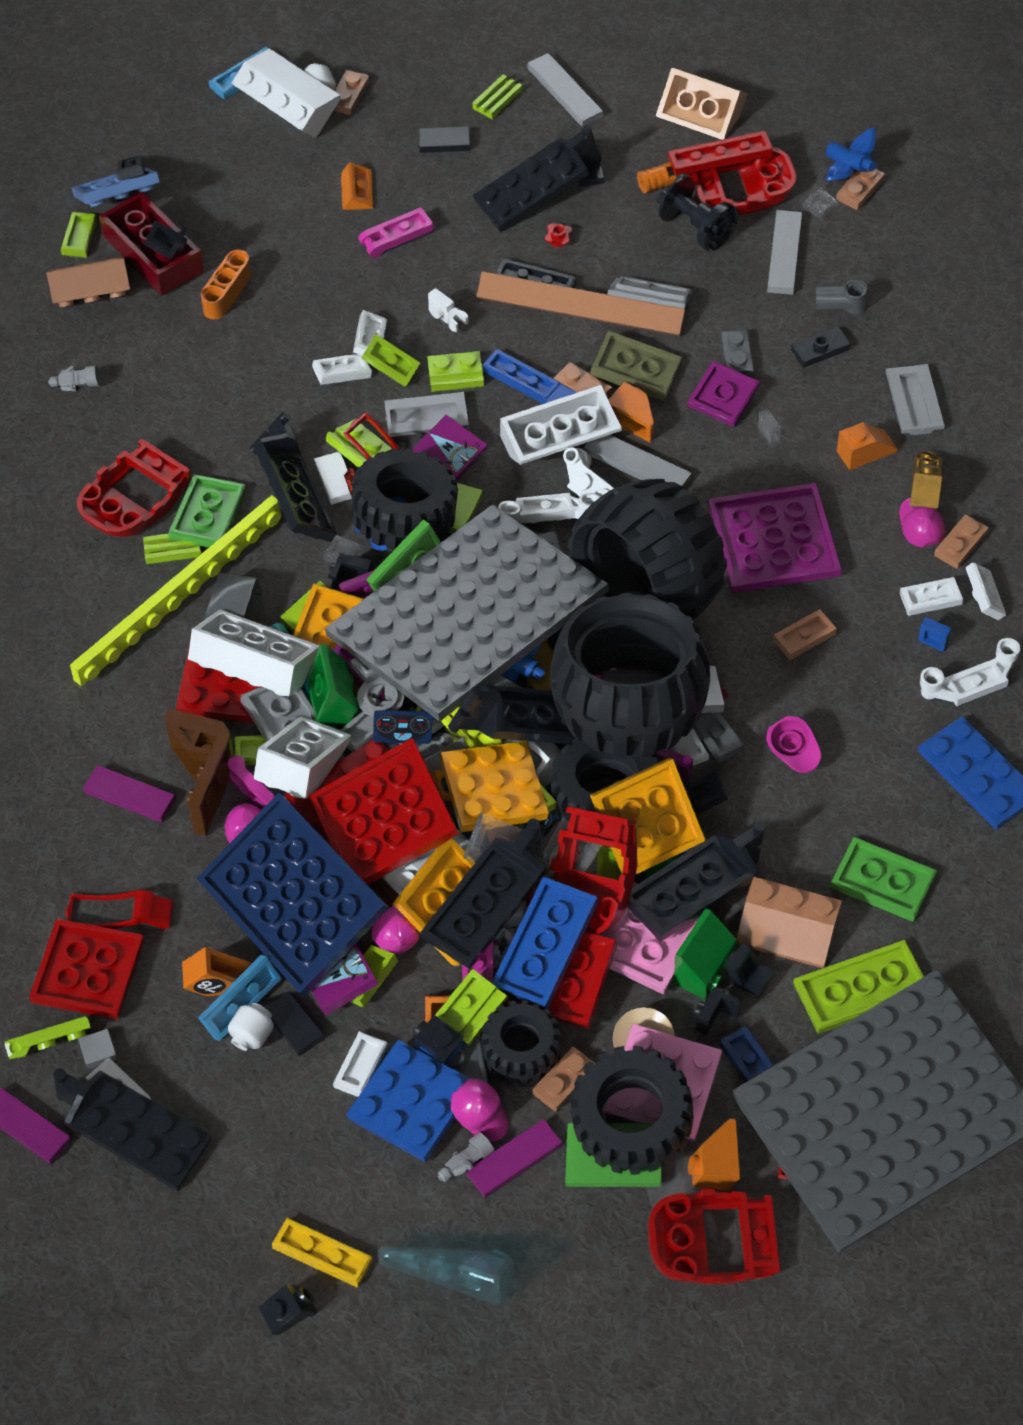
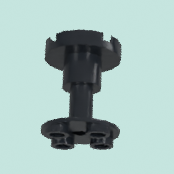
(712, 222)

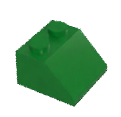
(331, 688)
(704, 956)

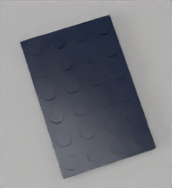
(292, 894)

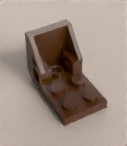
(204, 751)

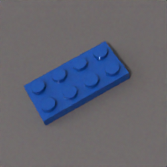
(976, 771)
(545, 942)

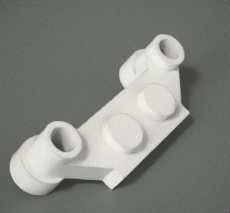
(581, 476)
(547, 507)
(974, 681)

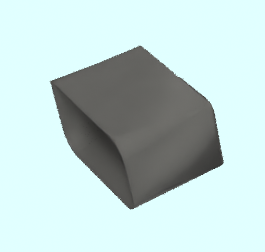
(234, 596)

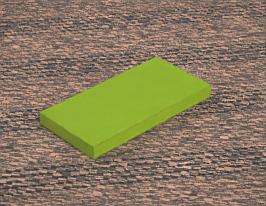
(856, 985)

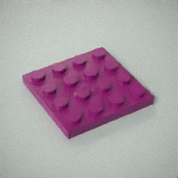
(775, 537)

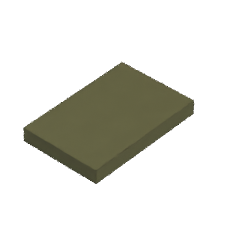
(636, 364)

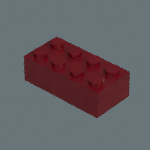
(127, 229)

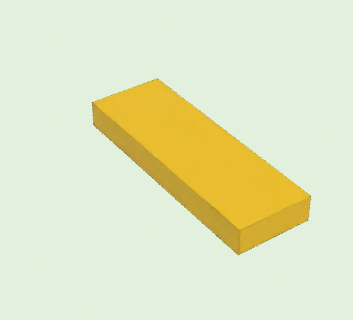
(322, 1252)

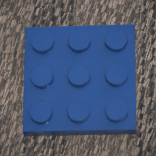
(408, 1101)

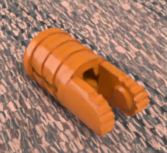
(655, 178)

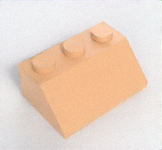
(700, 104)

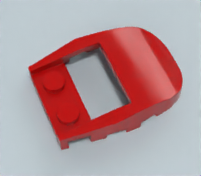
(764, 179)
(116, 513)
(606, 831)
(679, 1237)

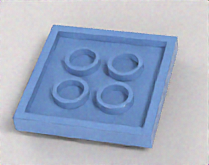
(97, 190)

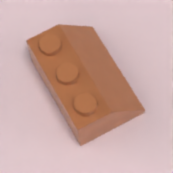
(88, 281)
(788, 922)

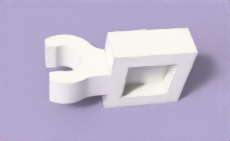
(443, 308)

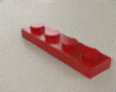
(720, 153)

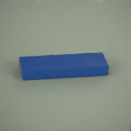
(520, 376)

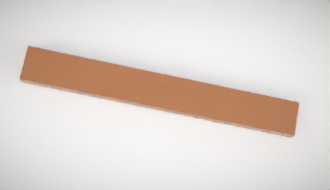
(581, 303)

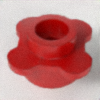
(558, 234)

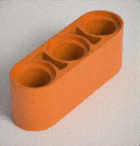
(226, 284)

